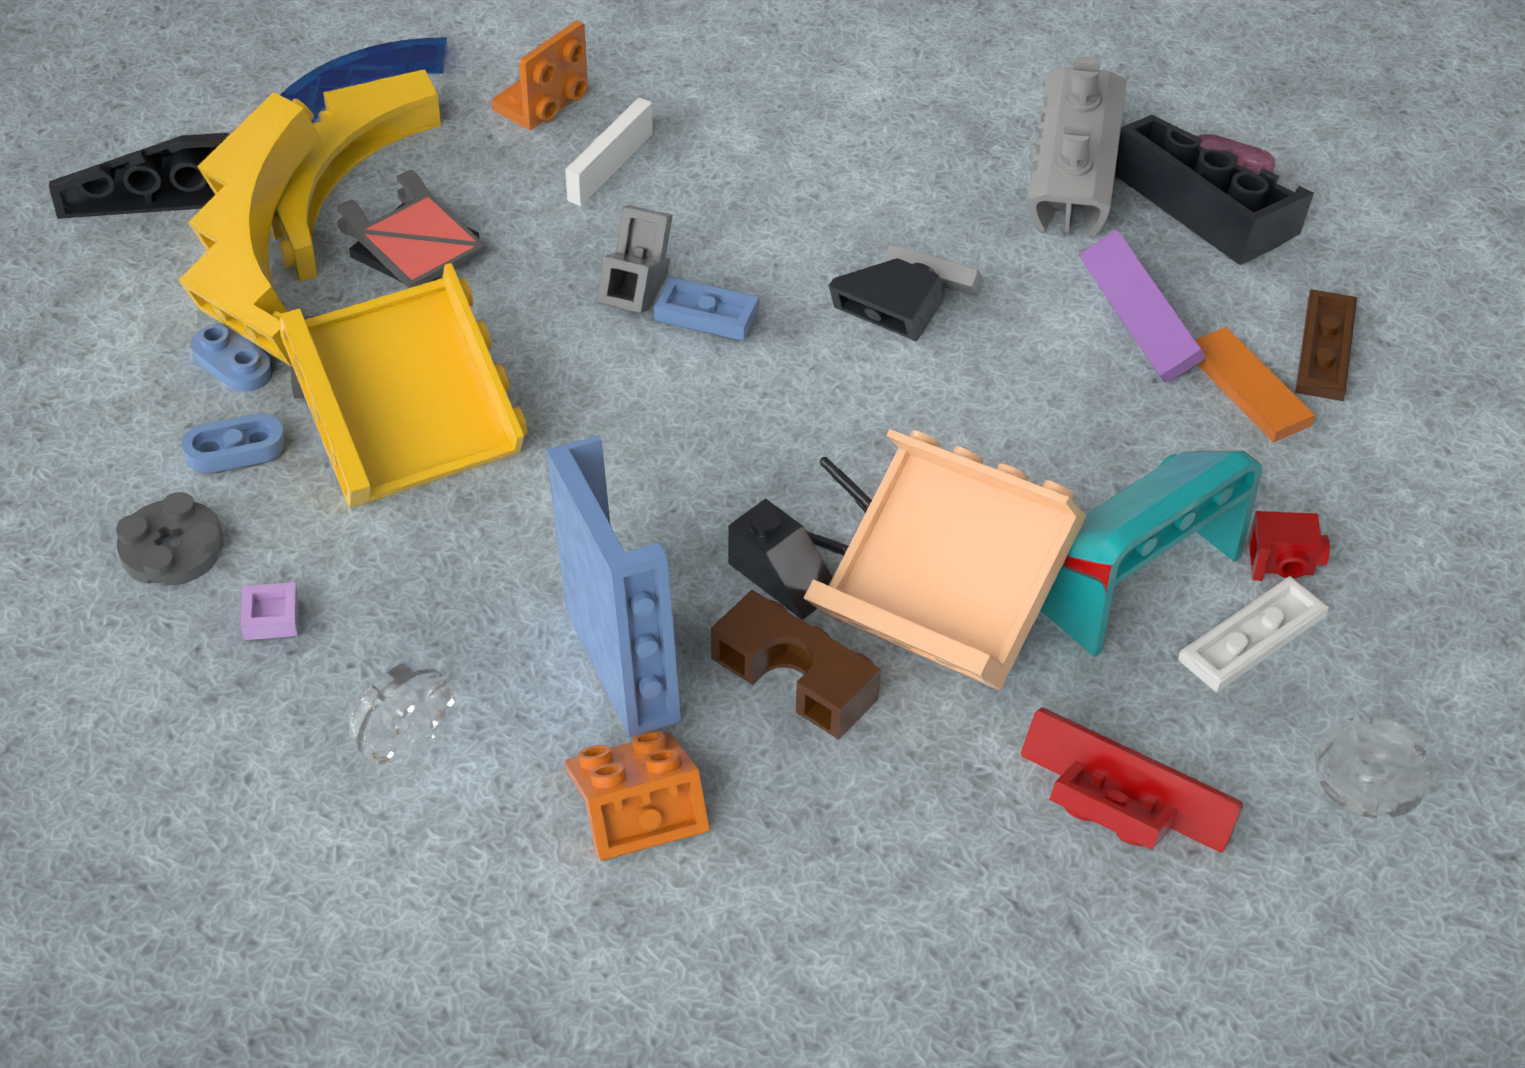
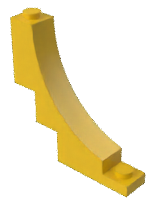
(234, 226)

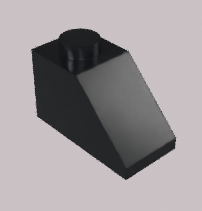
(890, 296)
(776, 556)

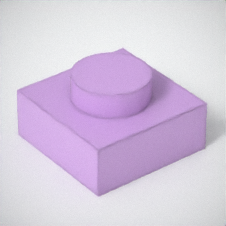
(269, 611)

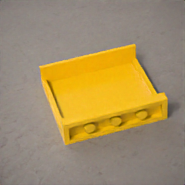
(403, 388)

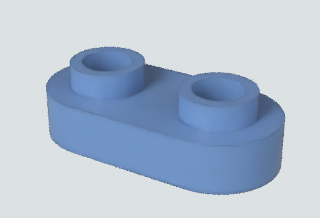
(231, 358)
(234, 443)

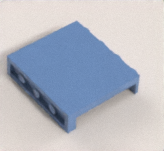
(614, 595)

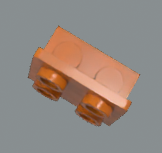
(548, 79)
(639, 793)

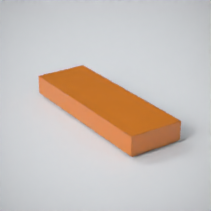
(1253, 386)

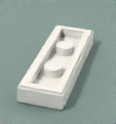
(609, 151)
(1253, 634)

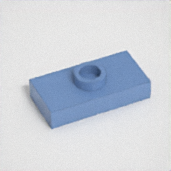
(706, 308)

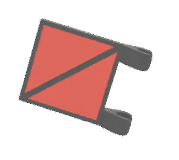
(415, 237)

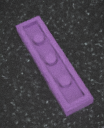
(1142, 307)

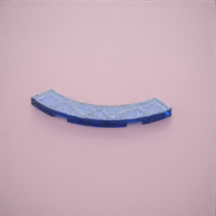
(366, 66)

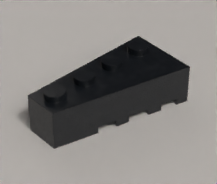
(1208, 190)

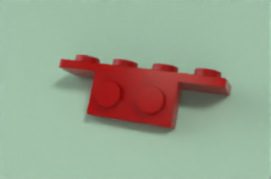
(1125, 788)

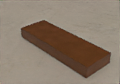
(1326, 345)

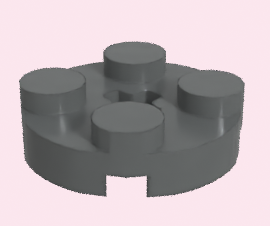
(174, 516)

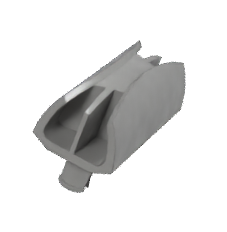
(1077, 145)

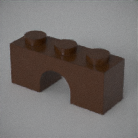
(764, 636)

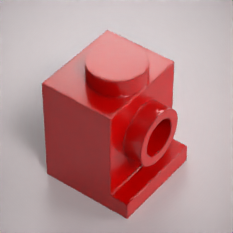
(1286, 544)

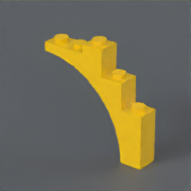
(351, 129)

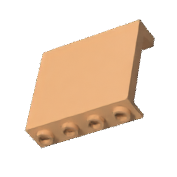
(953, 558)

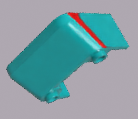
(1182, 496)

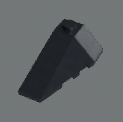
(140, 182)

